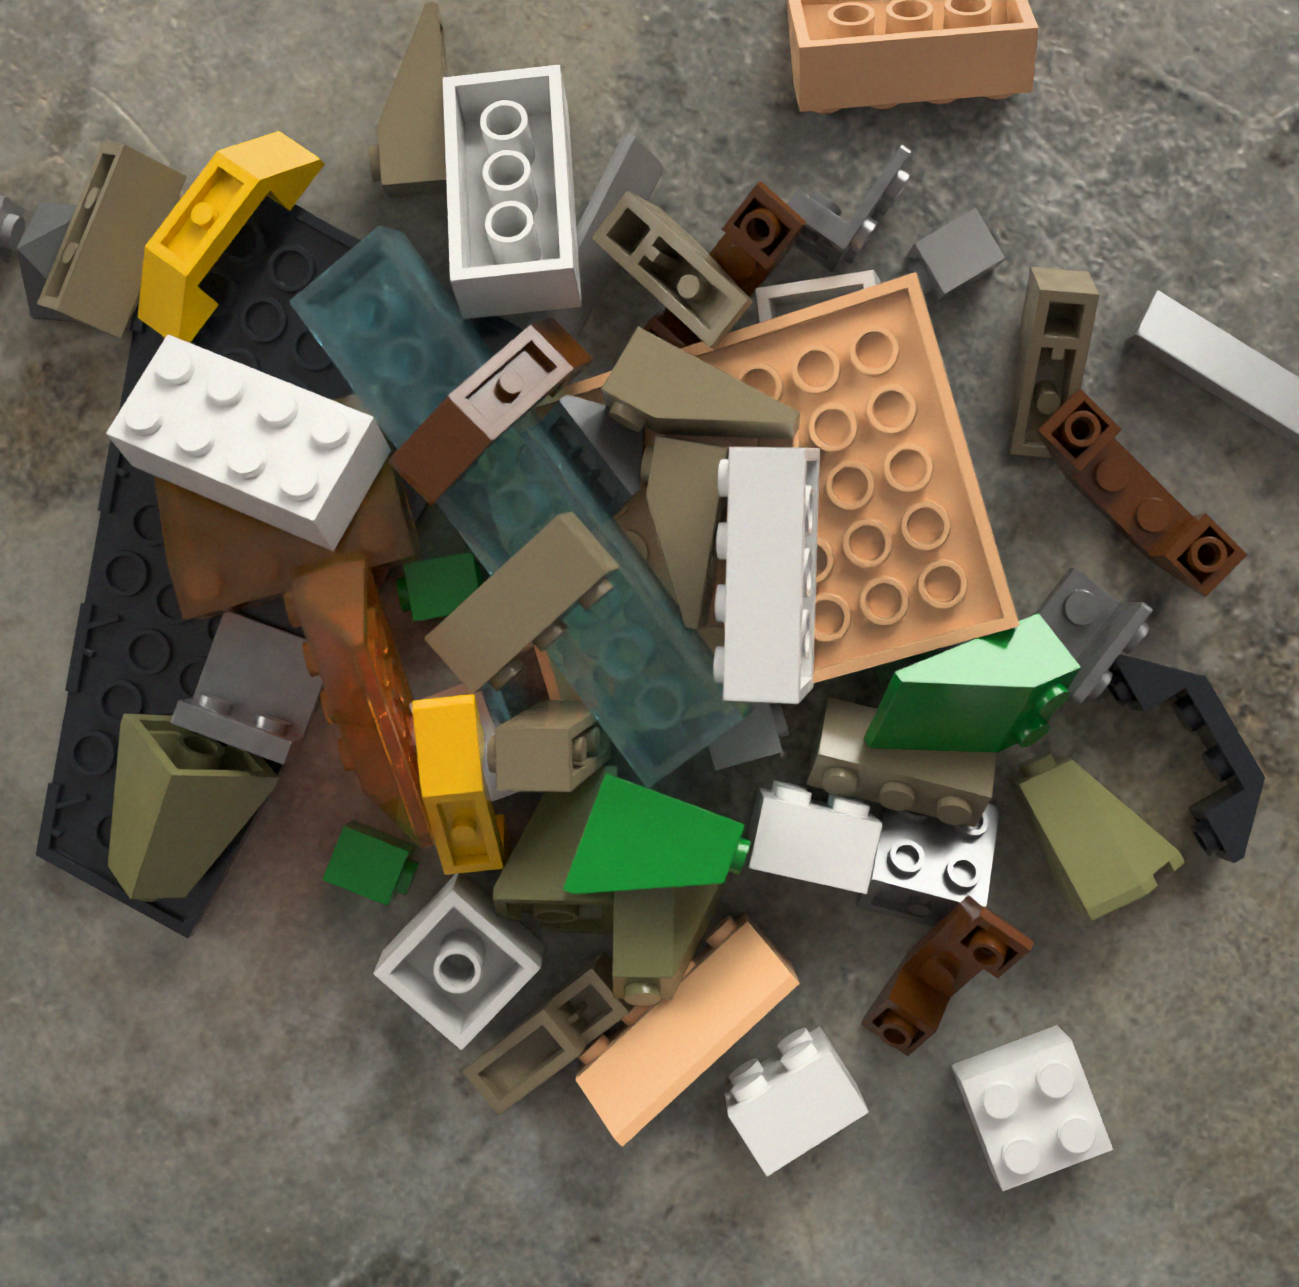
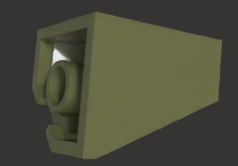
(177, 804)
(1089, 837)
(542, 861)
(657, 938)

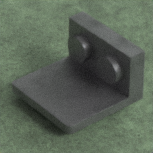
(829, 237)
(1092, 630)
(253, 691)
(929, 865)

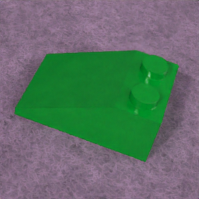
(978, 694)

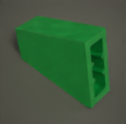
(652, 842)

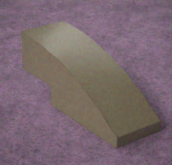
(548, 1036)

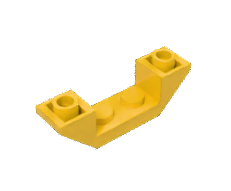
(208, 222)
(455, 786)

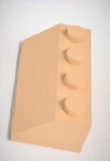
(909, 51)
(679, 1038)

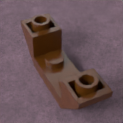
(749, 251)
(487, 406)
(1133, 500)
(938, 967)

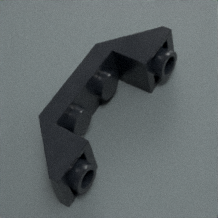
(1227, 814)

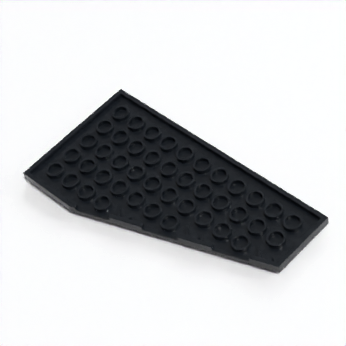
(130, 634)

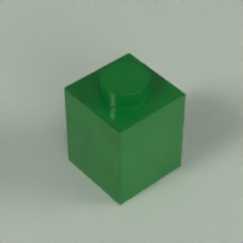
(438, 585)
(371, 863)

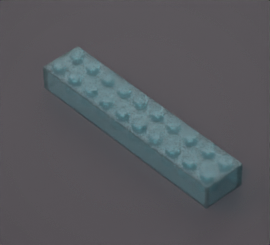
(629, 654)

